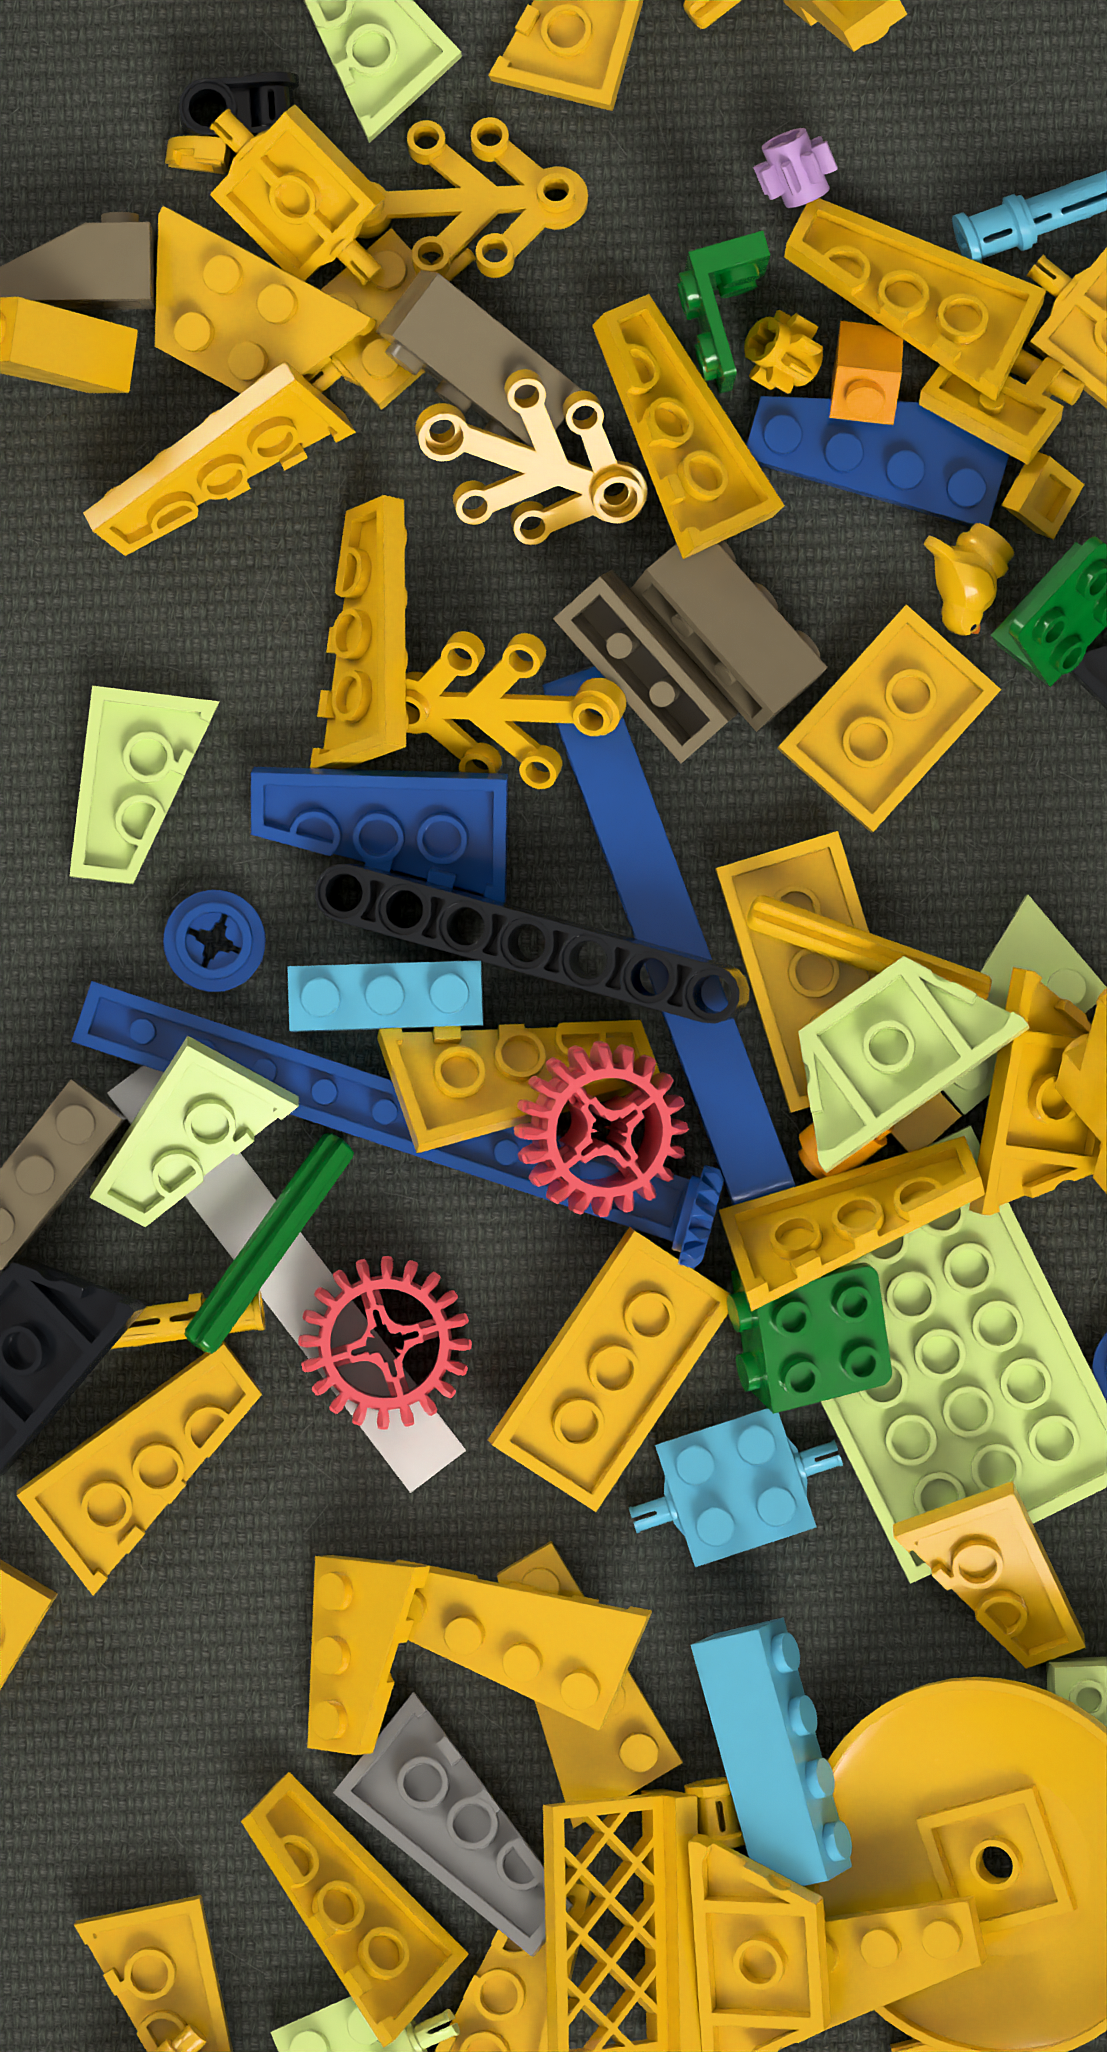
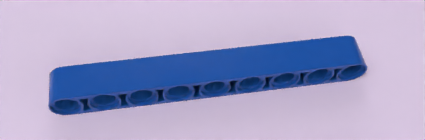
(664, 915)

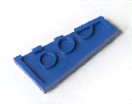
(910, 464)
(404, 821)

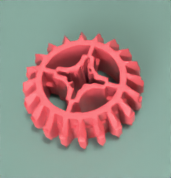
(624, 1114)
(400, 1395)

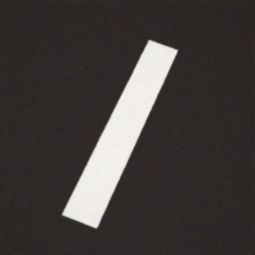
(233, 1205)

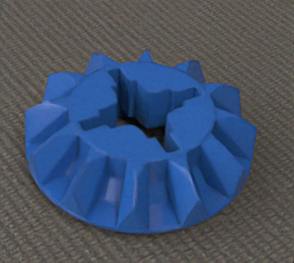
(203, 912)
(697, 1216)

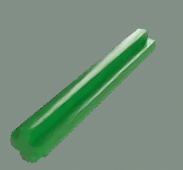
(269, 1243)

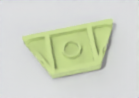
(892, 1052)

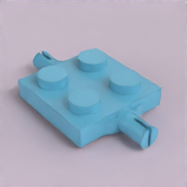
(735, 1486)

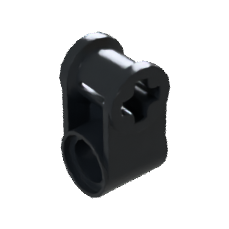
(244, 96)

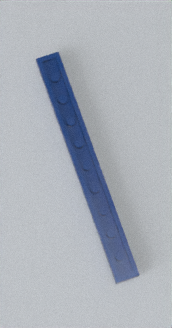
(342, 1098)

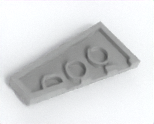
(446, 1820)

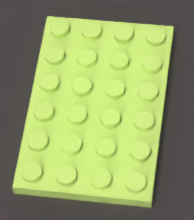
(979, 1379)

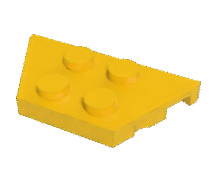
(238, 311)
(1029, 1128)
(755, 1953)

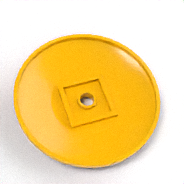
(923, 1798)

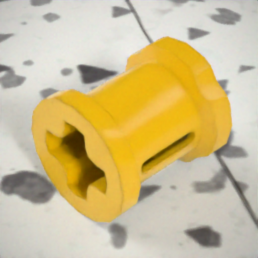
(716, 1811)

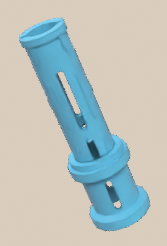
(1022, 220)

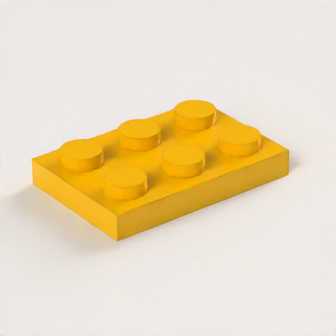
(889, 718)

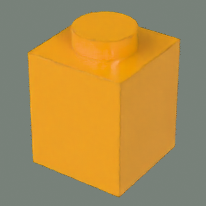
(866, 373)

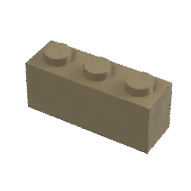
(468, 355)
(730, 630)
(646, 665)
(52, 1163)

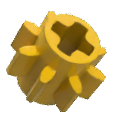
(783, 351)

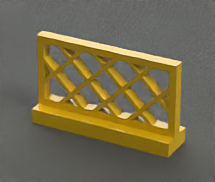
(665, 1913)

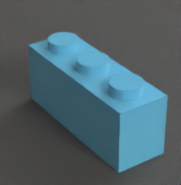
(385, 996)

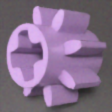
(795, 167)

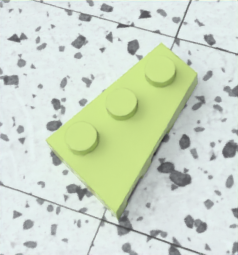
(382, 54)
(130, 774)
(1037, 946)
(185, 1129)

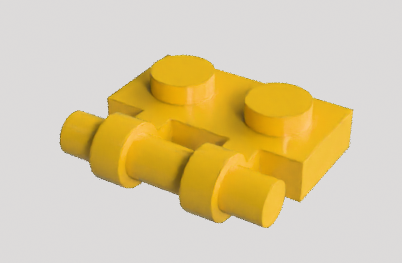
(1019, 417)

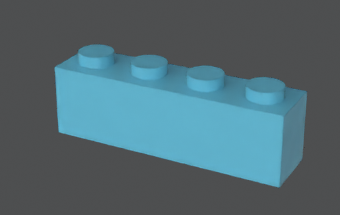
(773, 1752)

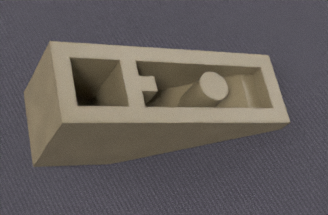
(89, 267)

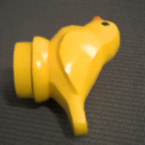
(969, 575)

